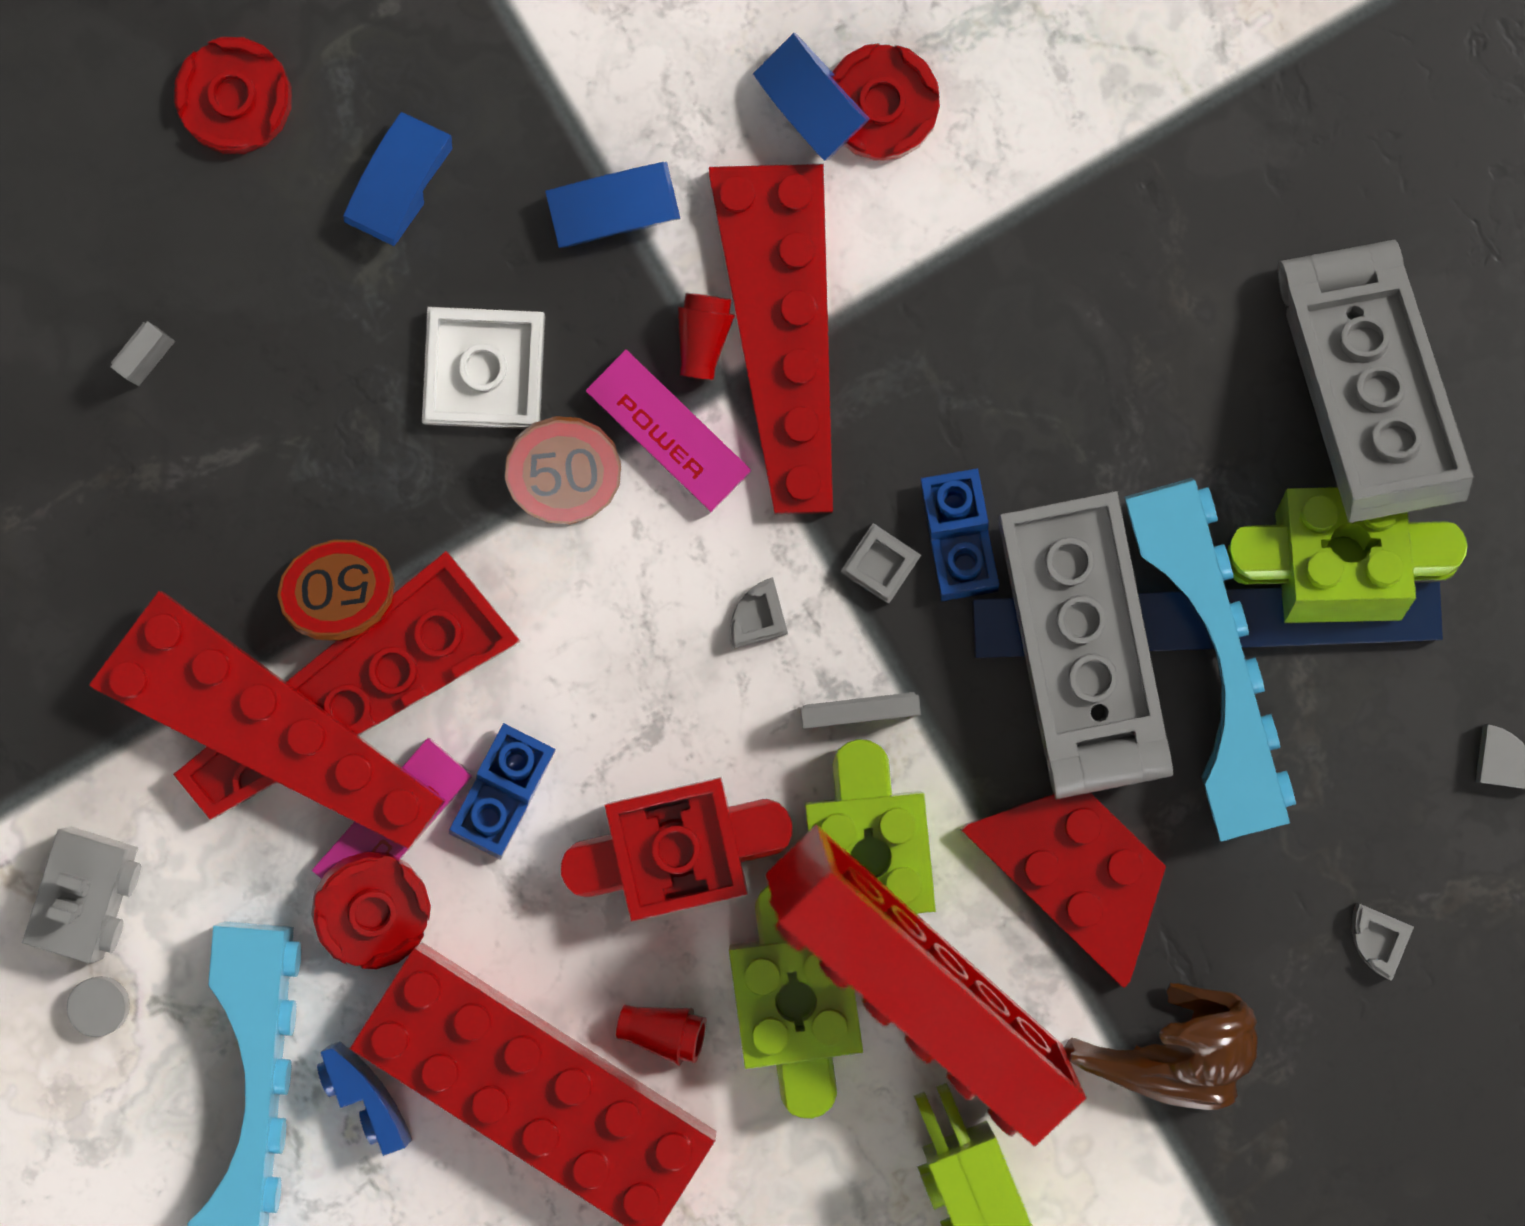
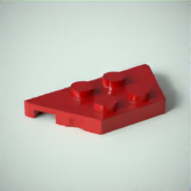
(1079, 871)

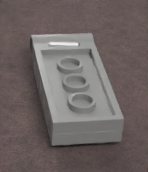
(1374, 381)
(1085, 645)

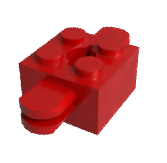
(676, 848)

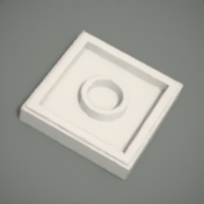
(483, 367)

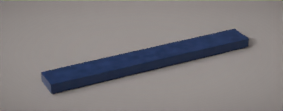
(1176, 625)

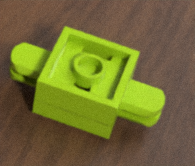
(1338, 576)
(878, 827)
(792, 1015)
(968, 1171)

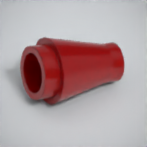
(702, 333)
(663, 1031)

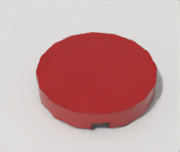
(233, 95)
(896, 95)
(370, 910)

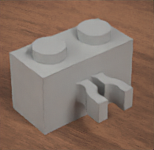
(82, 895)

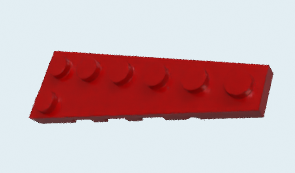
(778, 283)
(422, 643)
(227, 700)

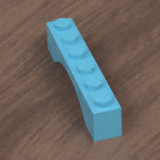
(1240, 774)
(252, 984)

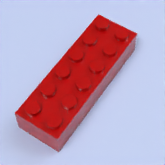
(922, 987)
(534, 1090)

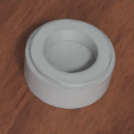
(98, 1006)

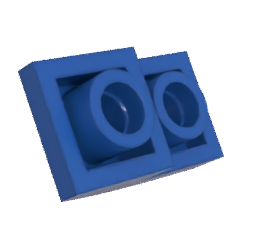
(810, 97)
(395, 178)
(612, 204)
(959, 534)
(502, 791)
(352, 1081)

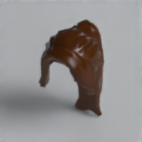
(1198, 1057)

